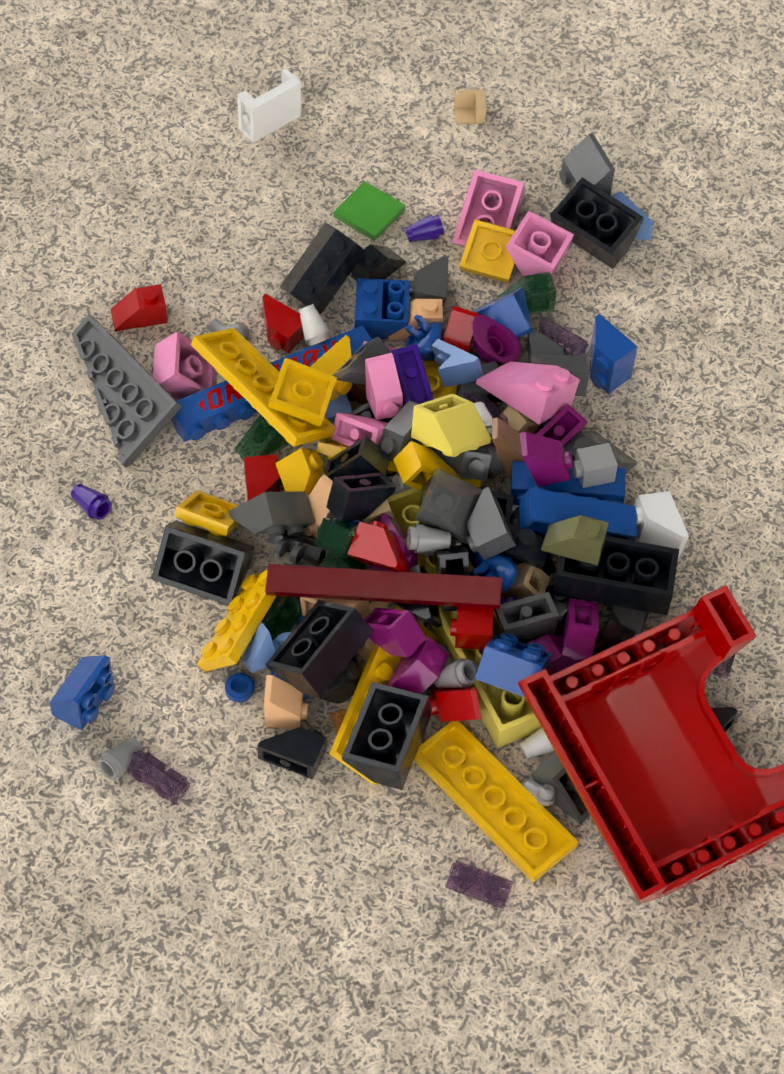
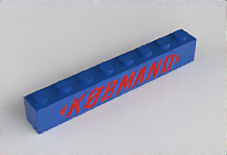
(222, 404)

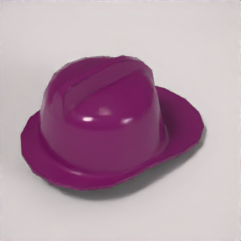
(494, 341)

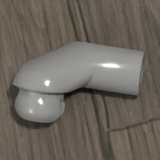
(216, 325)
(543, 794)

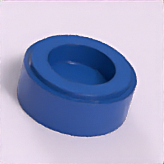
(239, 687)

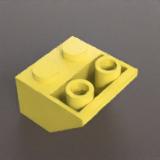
(449, 425)

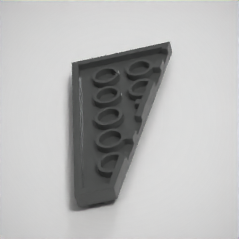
(124, 390)

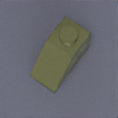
(577, 538)

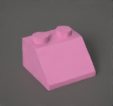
(538, 245)
(181, 367)

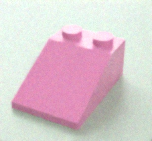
(491, 201)
(532, 388)

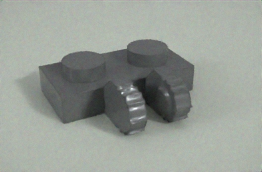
(299, 546)

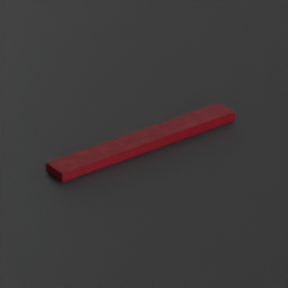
(384, 586)

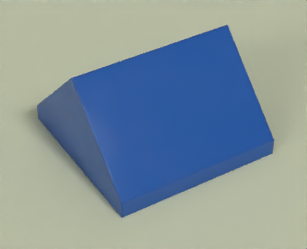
(510, 312)

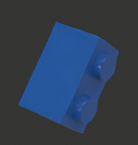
(610, 356)

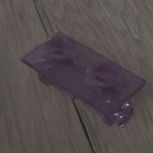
(151, 772)
(479, 884)

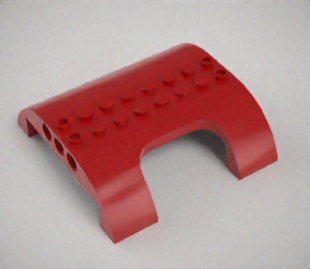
(654, 754)

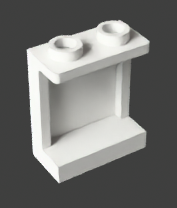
(271, 110)

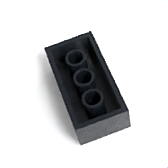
(627, 576)

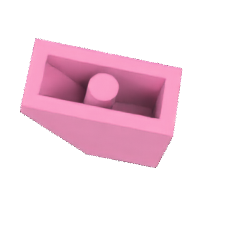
(383, 386)
(353, 428)

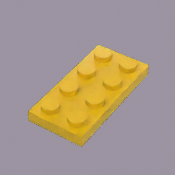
(239, 625)

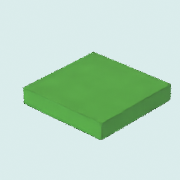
(369, 211)

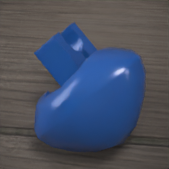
(425, 336)
(496, 566)

